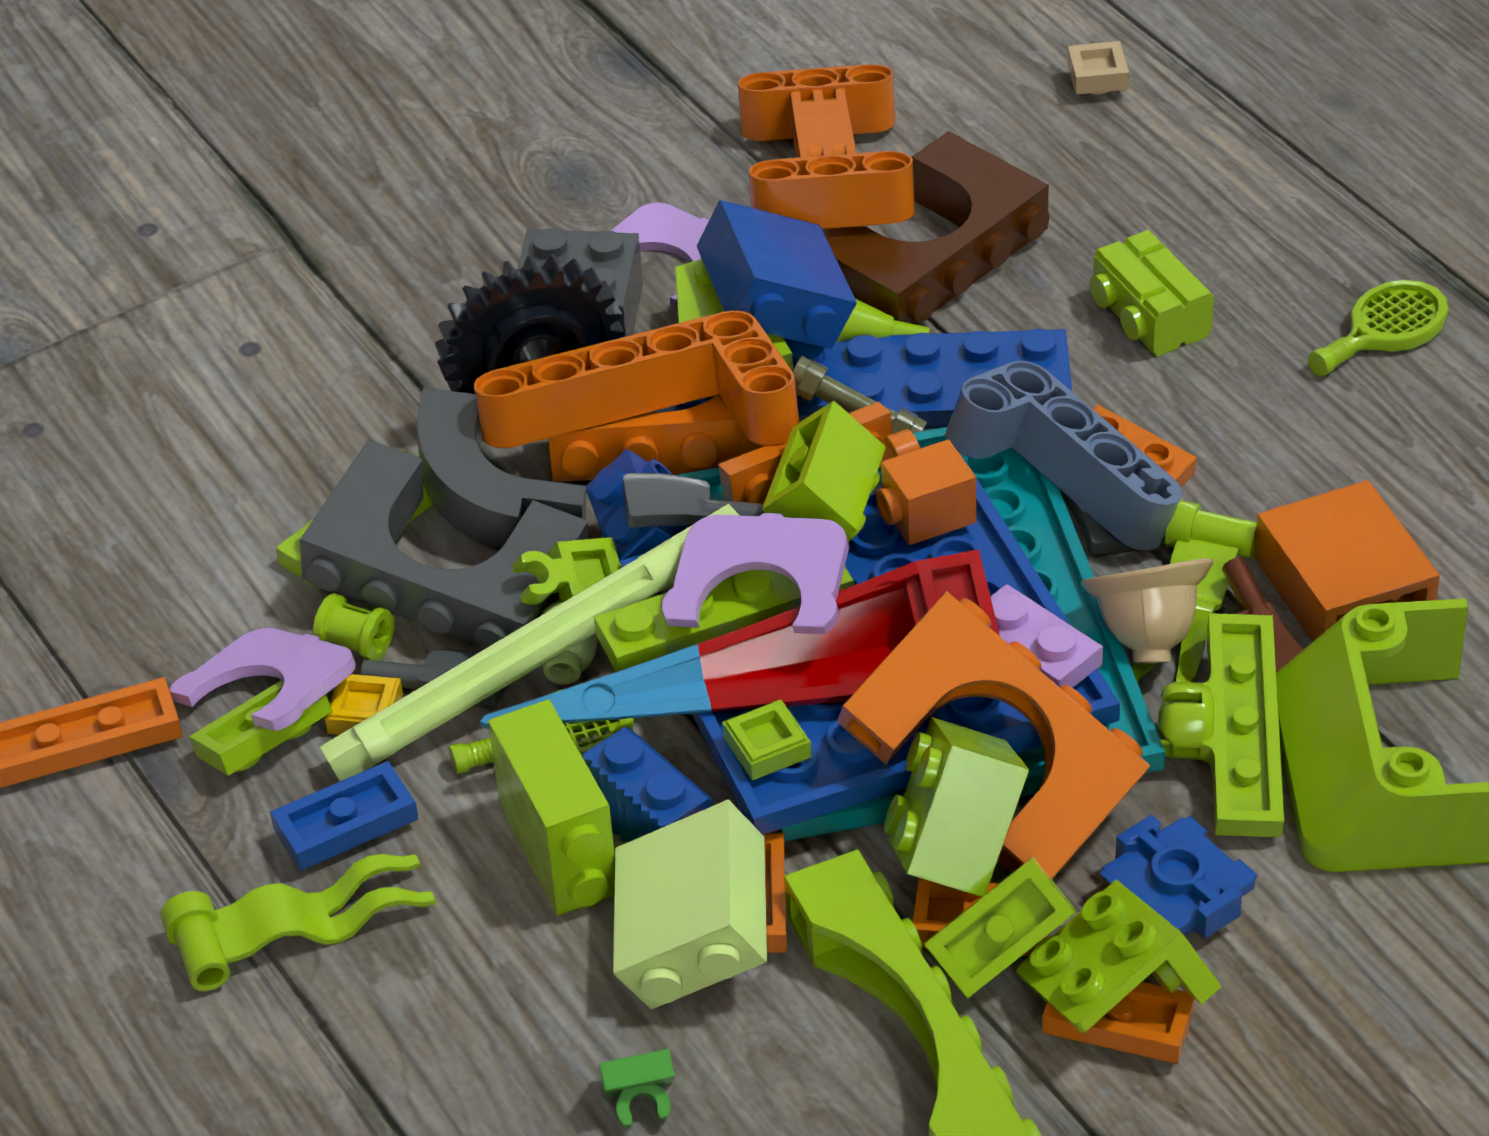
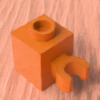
(925, 488)

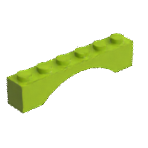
(853, 931)

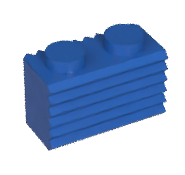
(641, 786)

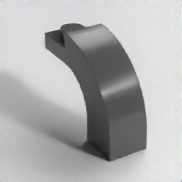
(466, 485)

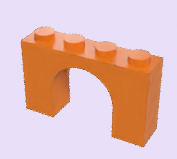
(960, 656)

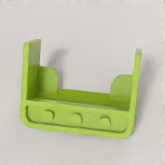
(1349, 794)

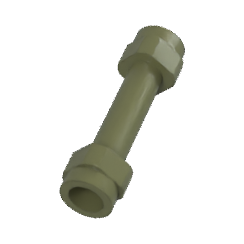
(812, 381)

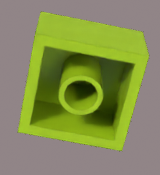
(955, 806)

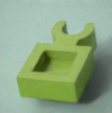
(567, 568)

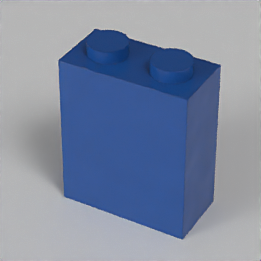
(776, 273)

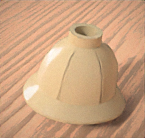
(1150, 606)

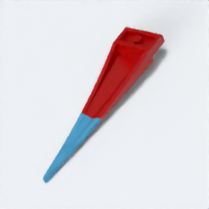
(772, 660)

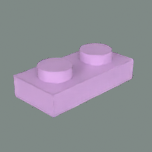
(1062, 650)

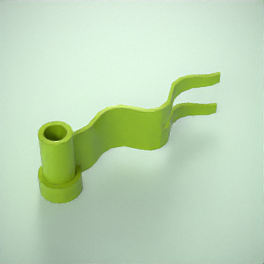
(1200, 536)
(217, 937)

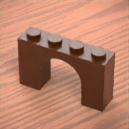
(981, 194)

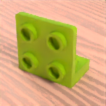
(1108, 954)

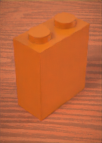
(1340, 555)

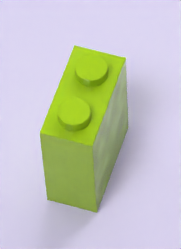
(553, 806)

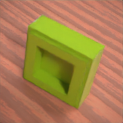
(766, 739)

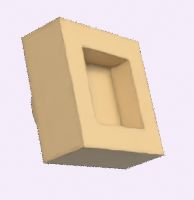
(1098, 67)

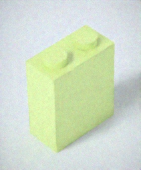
(690, 905)

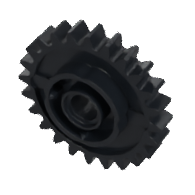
(524, 319)

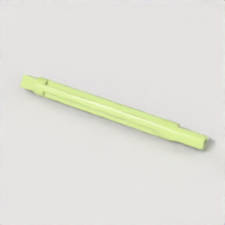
(504, 661)

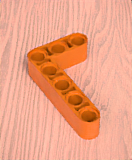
(641, 375)

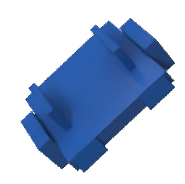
(1180, 874)

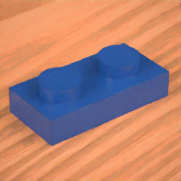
(344, 815)

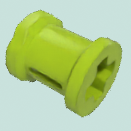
(354, 627)

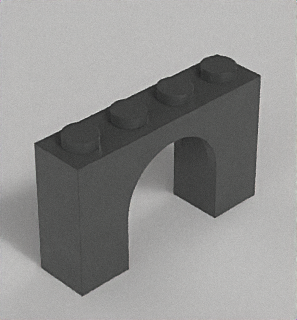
(355, 554)

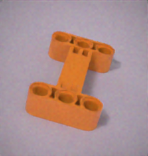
(827, 178)

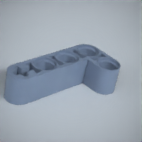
(1070, 445)

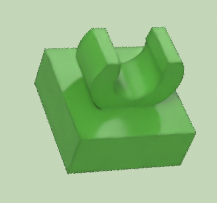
(637, 1077)

